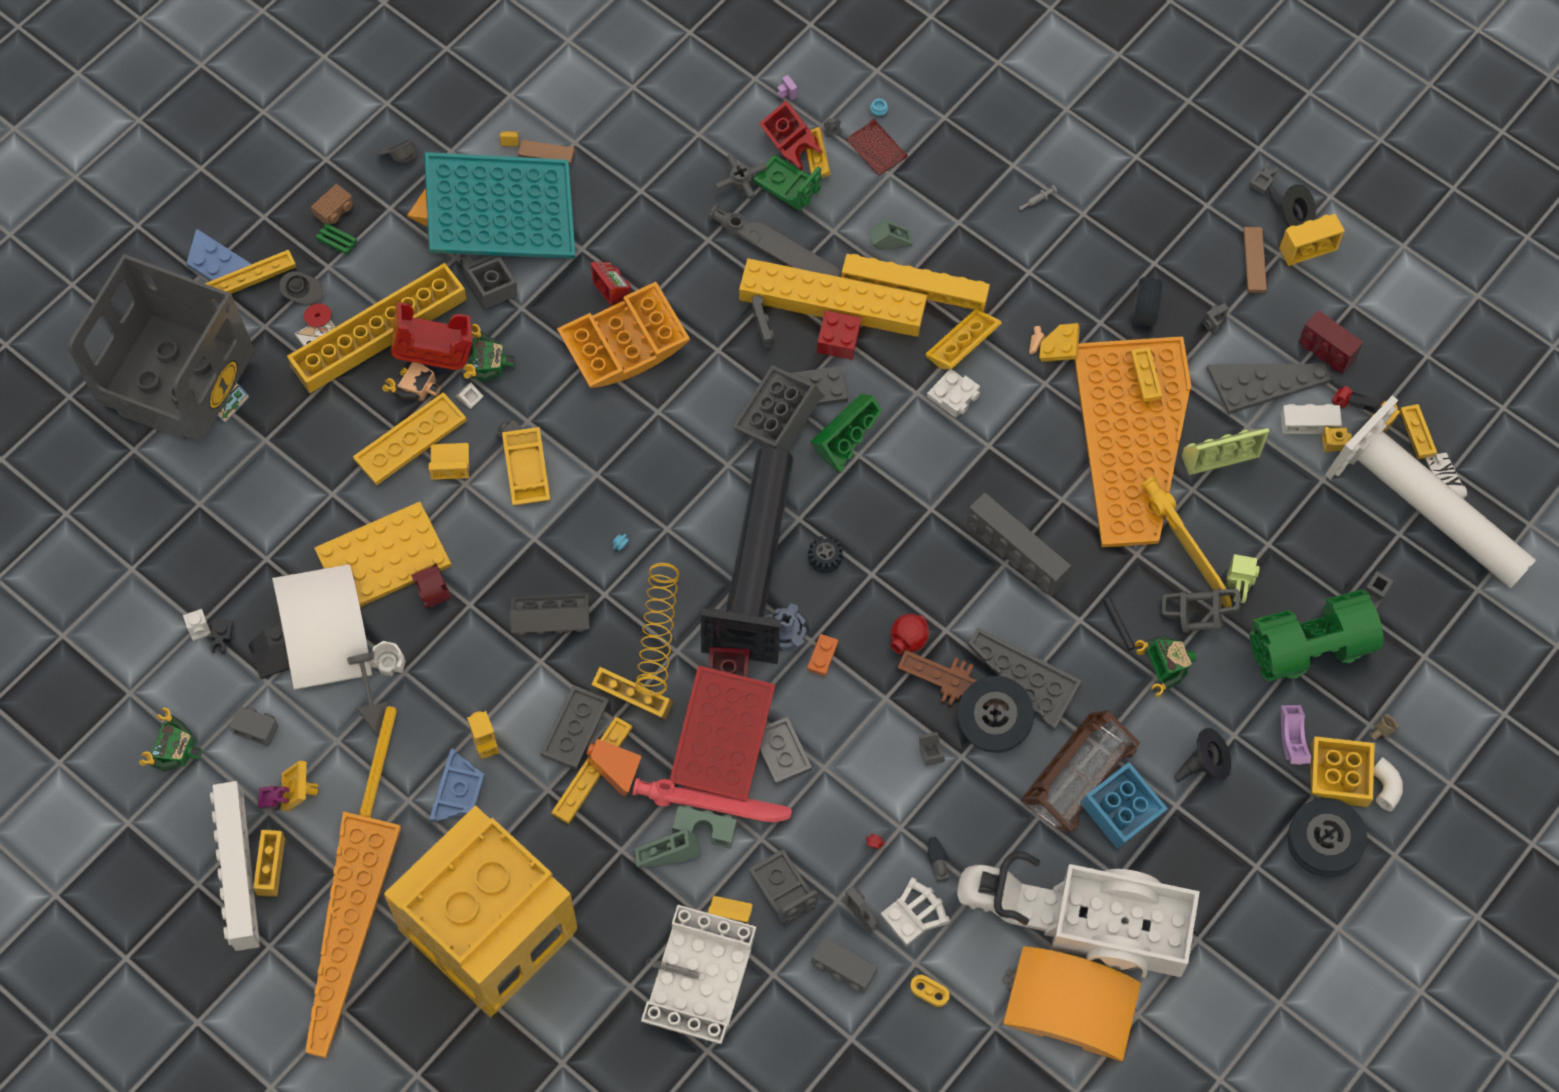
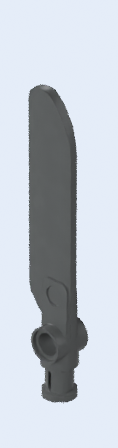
(772, 243)

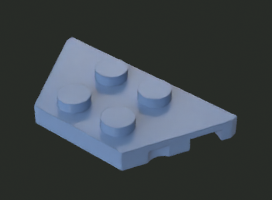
(211, 258)
(457, 789)

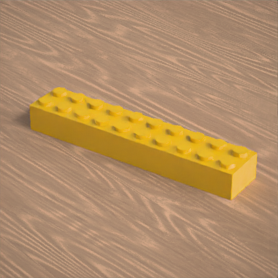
(818, 292)
(373, 328)

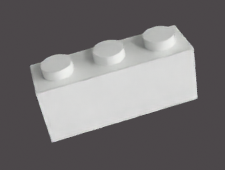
(1309, 418)

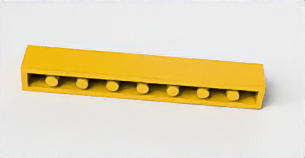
(937, 286)

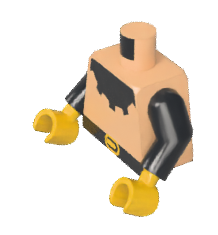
(413, 383)

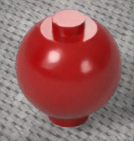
(909, 633)

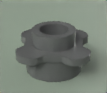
(832, 126)

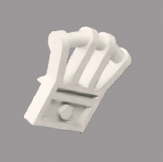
(905, 922)

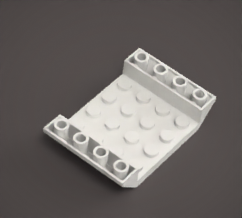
(709, 946)

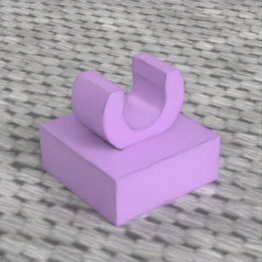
(787, 88)

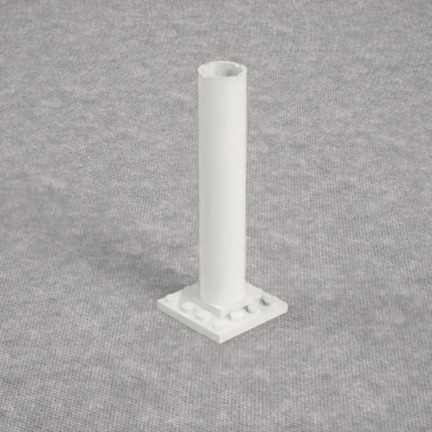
(1432, 498)

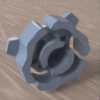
(790, 625)

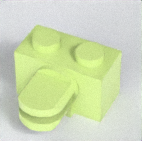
(1242, 575)

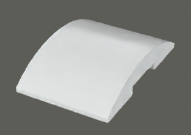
(321, 625)

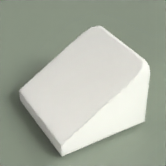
(469, 395)

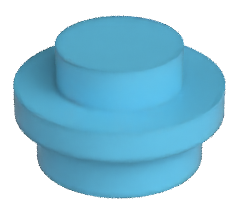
(879, 107)
(620, 542)

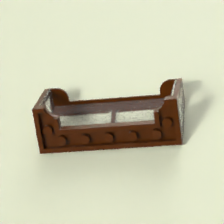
(1079, 768)

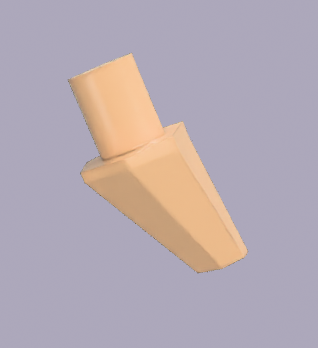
(1036, 340)

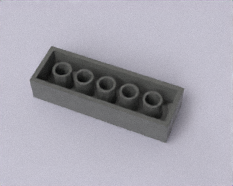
(1018, 544)

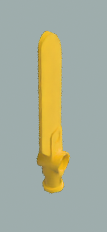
(1165, 504)

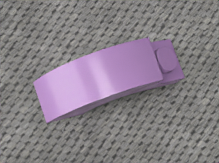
(1294, 735)

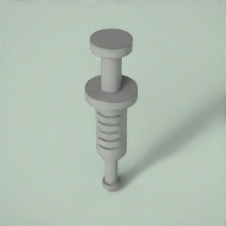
(1042, 195)

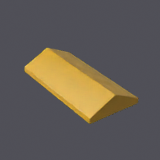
(962, 339)

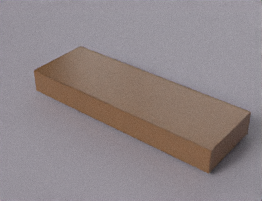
(533, 149)

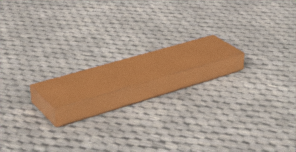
(1254, 260)

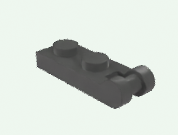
(762, 321)

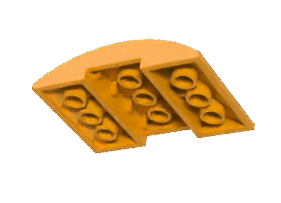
(624, 337)
(1072, 1001)

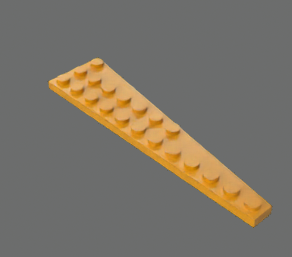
(358, 878)

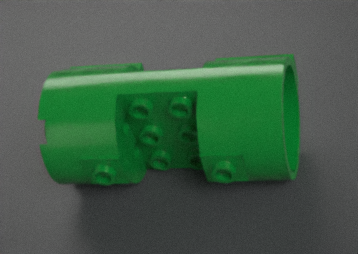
(1347, 628)

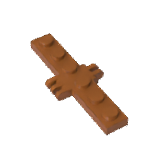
(953, 680)

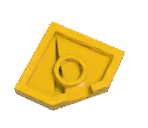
(1061, 343)

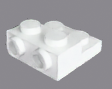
(954, 393)

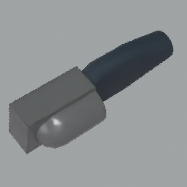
(937, 858)

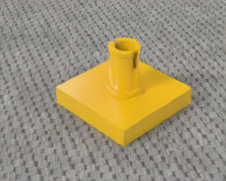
(295, 779)

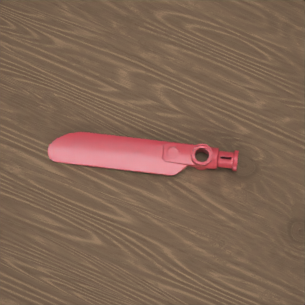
(665, 793)

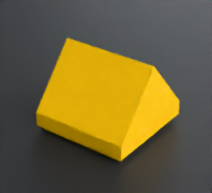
(509, 138)

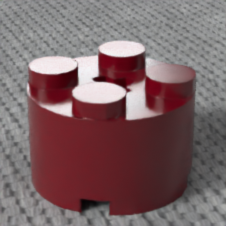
(431, 586)

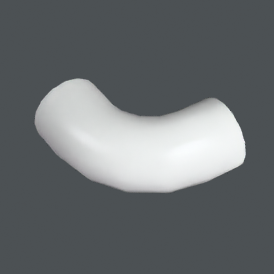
(1391, 783)

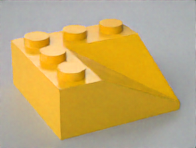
(1342, 770)

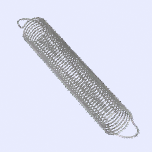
(675, 970)

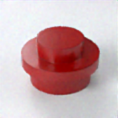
(874, 841)

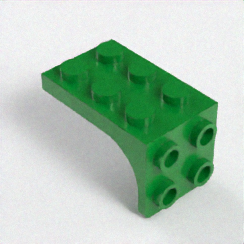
(789, 182)

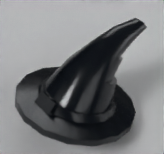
(1296, 205)
(1209, 756)

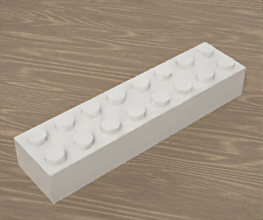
(235, 866)

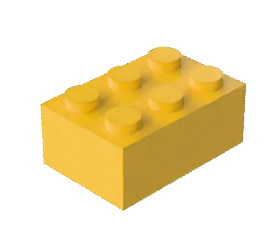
(1311, 239)

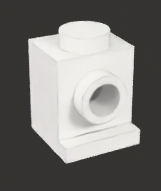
(197, 624)

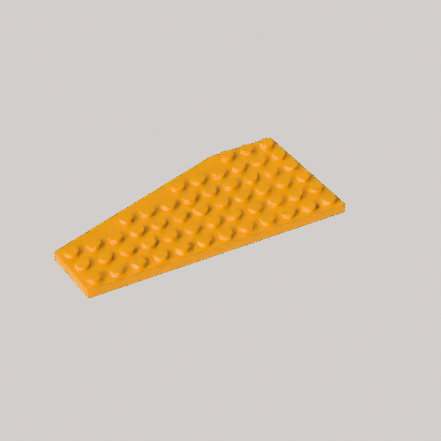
(1128, 436)

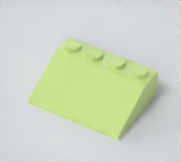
(1224, 451)

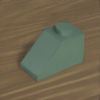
(890, 235)

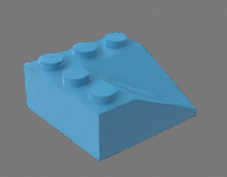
(1123, 805)

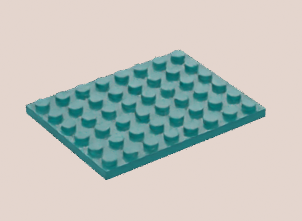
(499, 205)

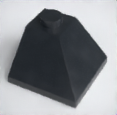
(269, 652)

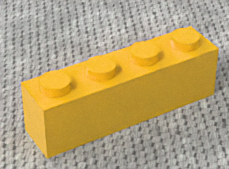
(626, 691)

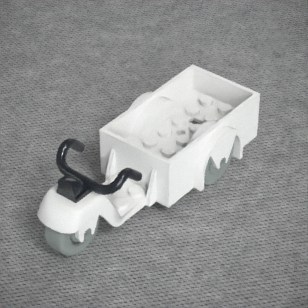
(1116, 910)

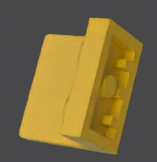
(449, 461)

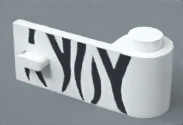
(1444, 470)

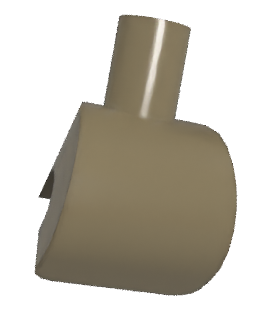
(1384, 727)

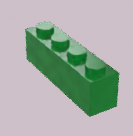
(844, 432)

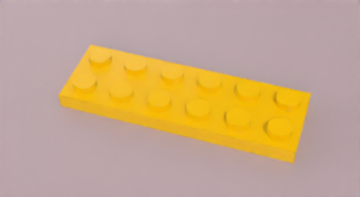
(409, 438)

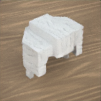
(388, 658)

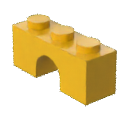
(483, 734)

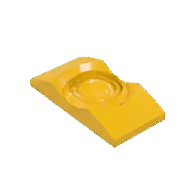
(526, 466)

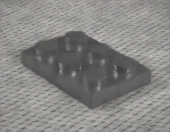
(783, 751)

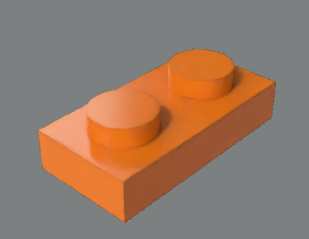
(822, 655)

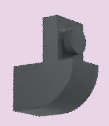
(1378, 588)

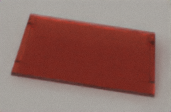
(877, 147)

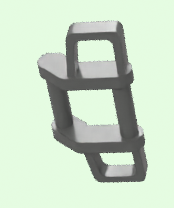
(1216, 595)

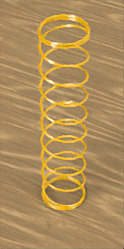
(657, 636)

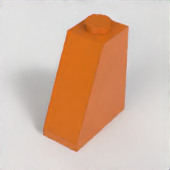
(614, 764)

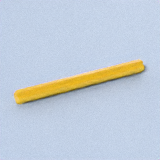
(378, 761)

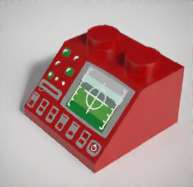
(609, 282)

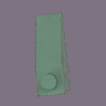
(668, 850)

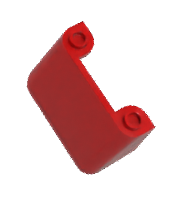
(431, 341)

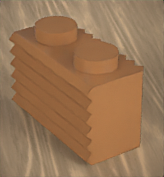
(332, 205)

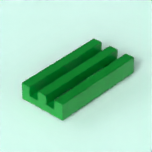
(338, 236)

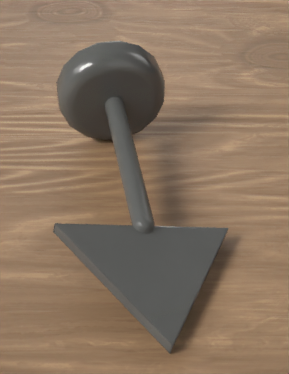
(373, 713)

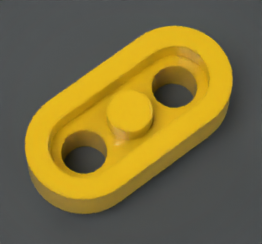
(930, 989)

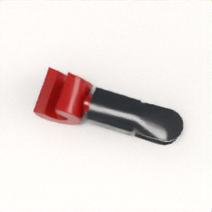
(1347, 396)

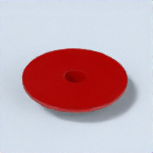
(317, 315)

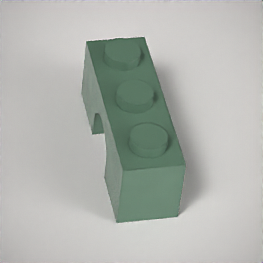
(721, 826)

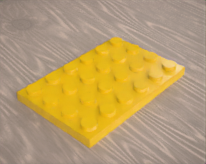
(386, 552)

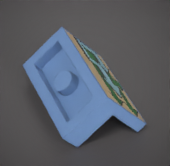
(233, 403)

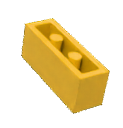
(269, 863)

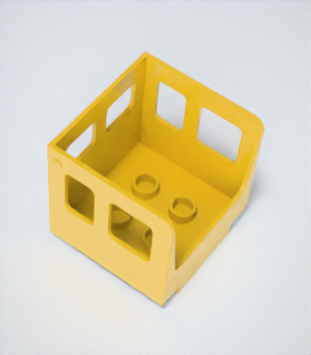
(481, 909)

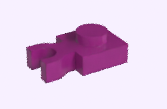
(271, 795)

